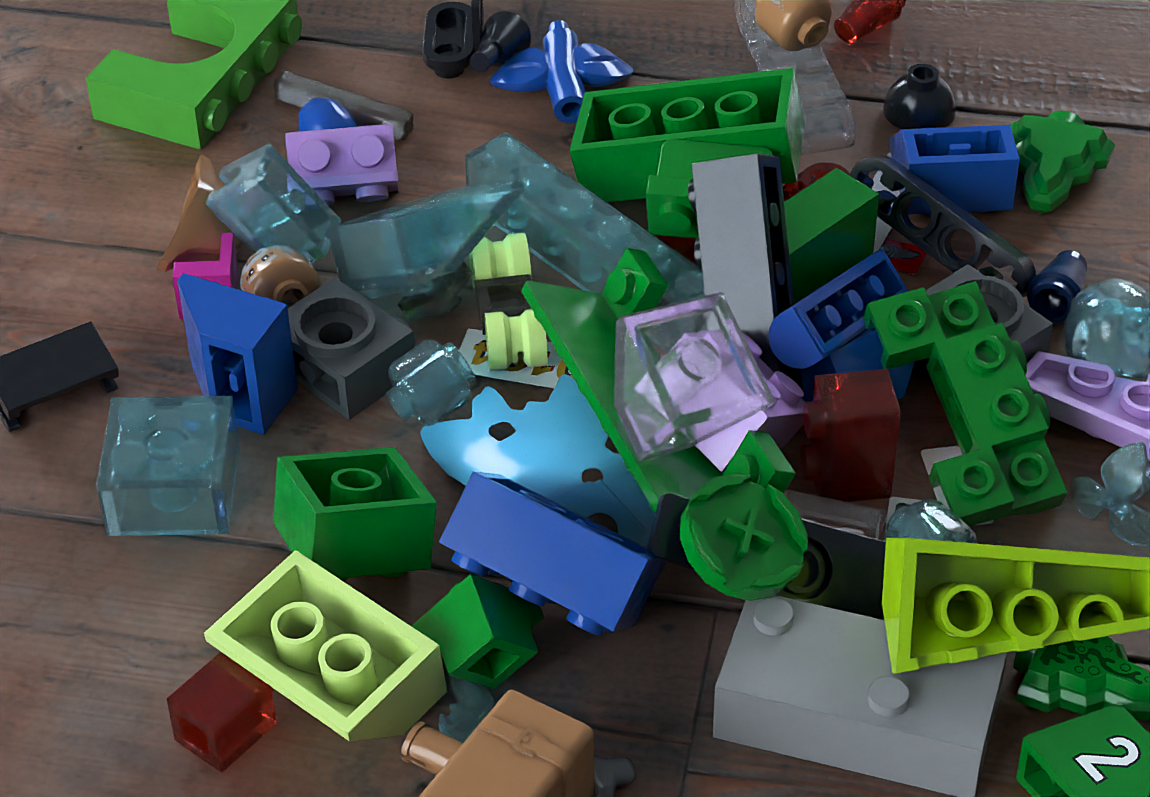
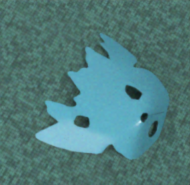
(545, 454)

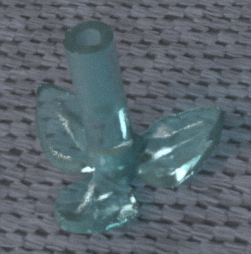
(1125, 481)

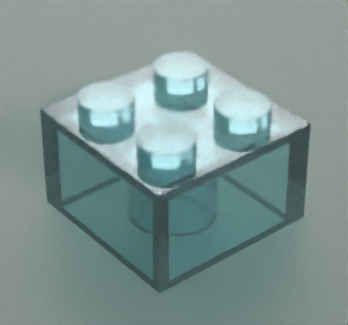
(168, 466)

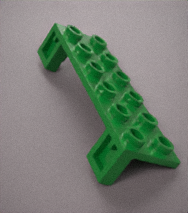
(585, 337)

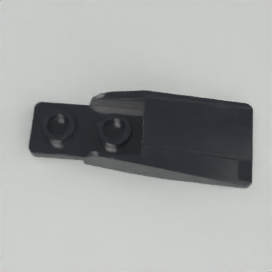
(838, 567)

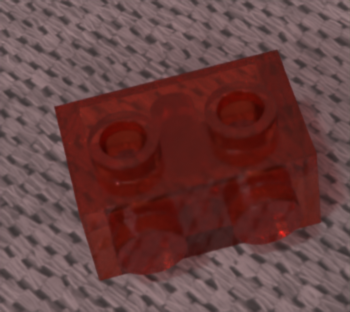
(851, 436)

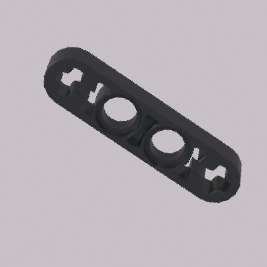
(944, 222)

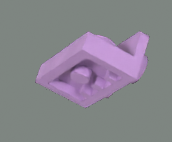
(346, 161)

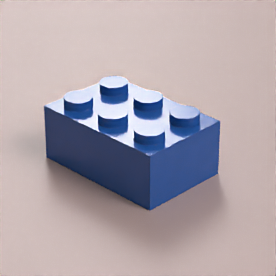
(550, 553)

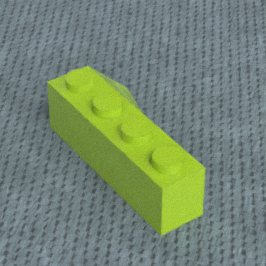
(988, 600)

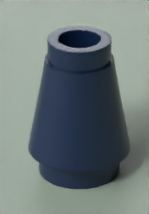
(1056, 286)

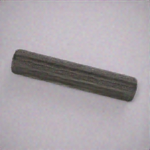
(366, 111)

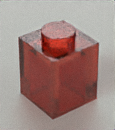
(221, 711)

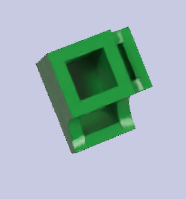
(482, 631)

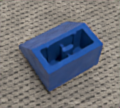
(966, 164)
(239, 349)

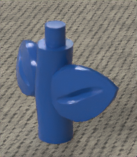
(561, 70)

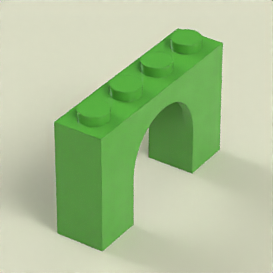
(195, 98)

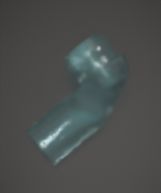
(471, 707)

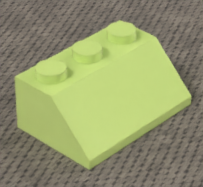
(332, 651)

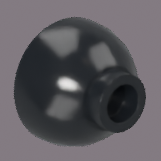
(920, 100)

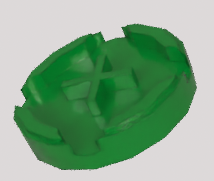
(743, 537)

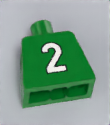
(1088, 757)

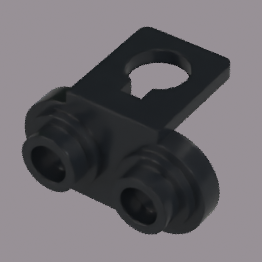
(452, 36)

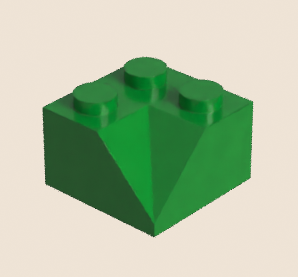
(355, 512)

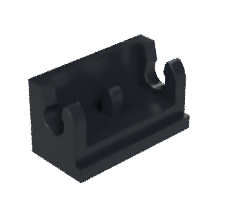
(53, 369)

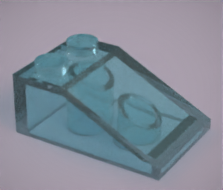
(417, 238)

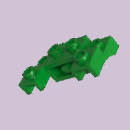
(985, 399)

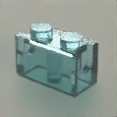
(272, 205)

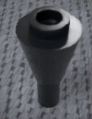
(501, 39)

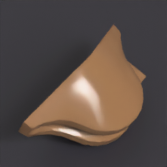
(198, 227)

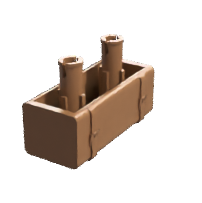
(512, 752)

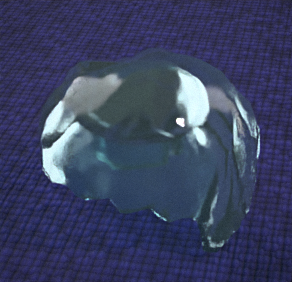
(1111, 326)

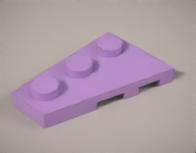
(1092, 398)

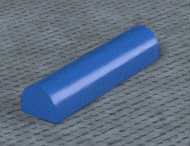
(832, 312)

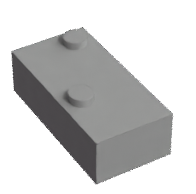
(826, 693)

